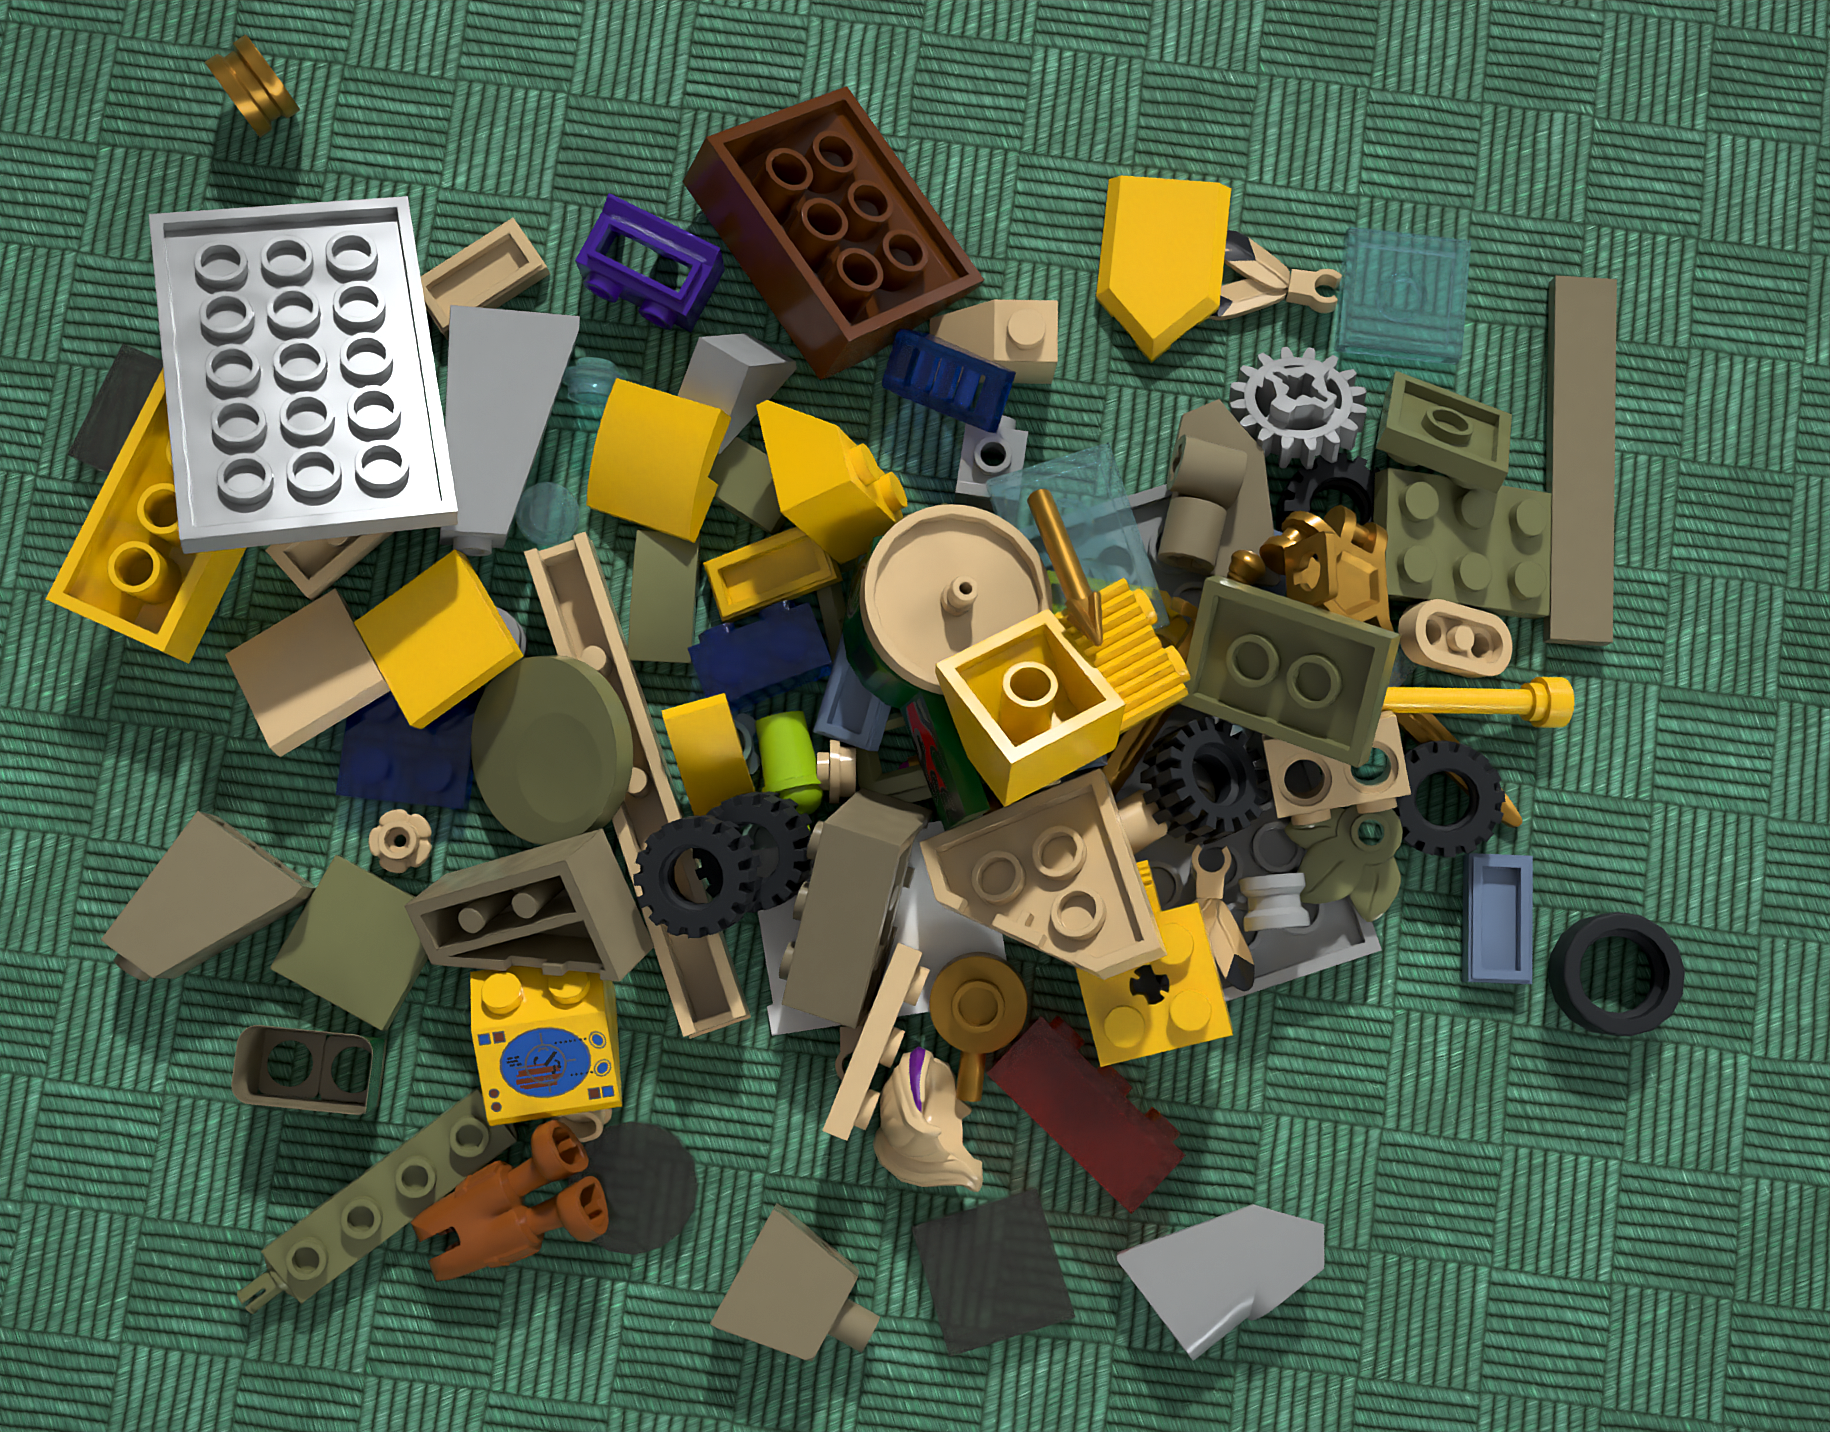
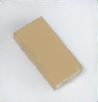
(483, 274)

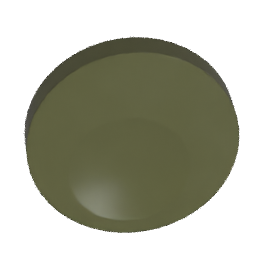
(551, 749)

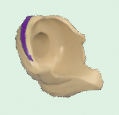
(923, 1125)

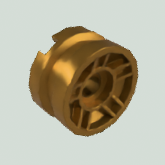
(252, 85)

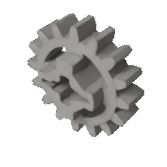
(1302, 406)

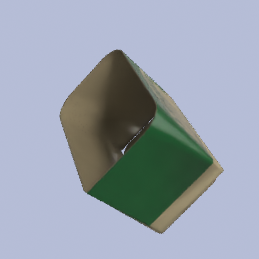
(252, 1073)

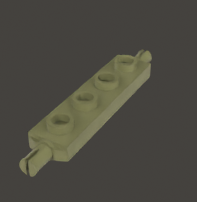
(379, 1202)

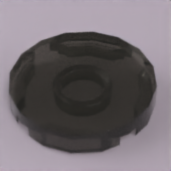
(646, 1185)

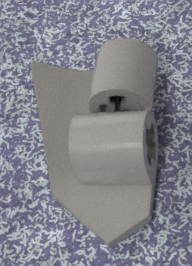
(1224, 1271)

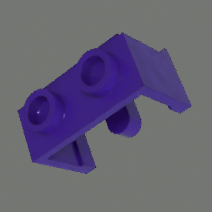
(656, 301)

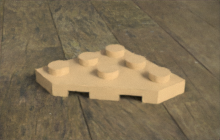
(1052, 877)

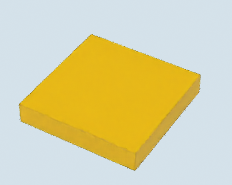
(438, 639)

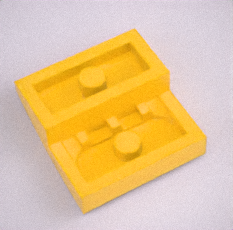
(655, 459)

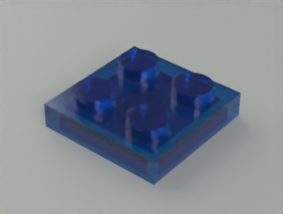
(405, 764)

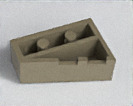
(850, 906)
(536, 909)

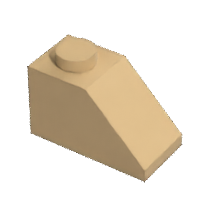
(1008, 332)

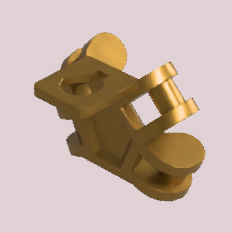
(1349, 567)

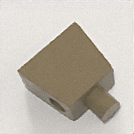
(794, 1292)

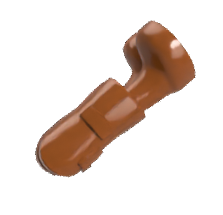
(492, 1211)

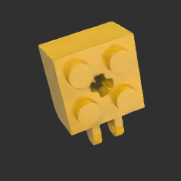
(1191, 1010)

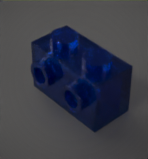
(763, 656)

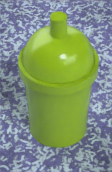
(789, 760)

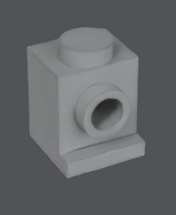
(974, 473)

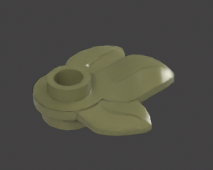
(1344, 866)

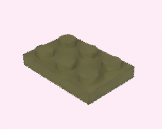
(1465, 543)
(1289, 669)

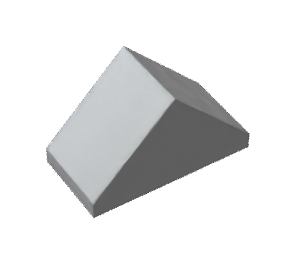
(735, 376)

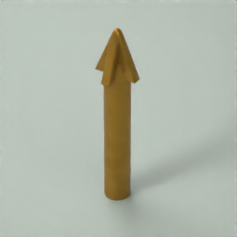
(1081, 602)

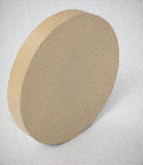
(946, 585)

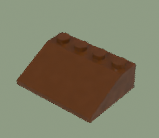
(829, 228)

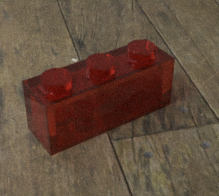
(1087, 1110)

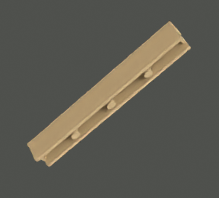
(588, 629)

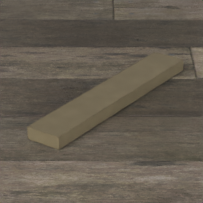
(1581, 458)

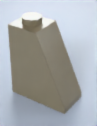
(202, 900)

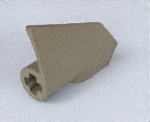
(1216, 495)

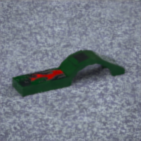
(926, 715)

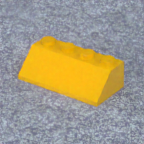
(129, 553)

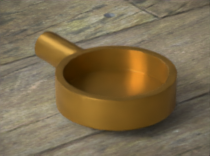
(977, 1008)

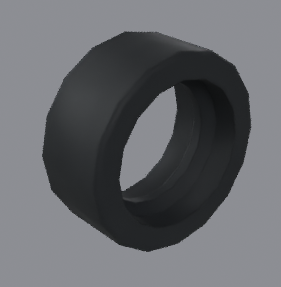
(1664, 963)

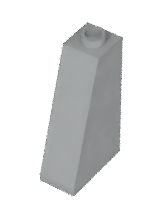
(497, 408)

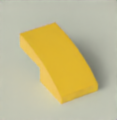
(707, 752)

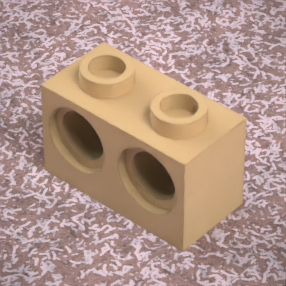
(1337, 783)

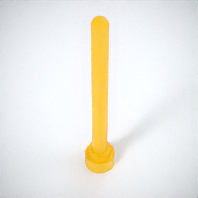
(1542, 702)

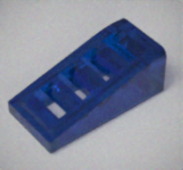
(914, 367)

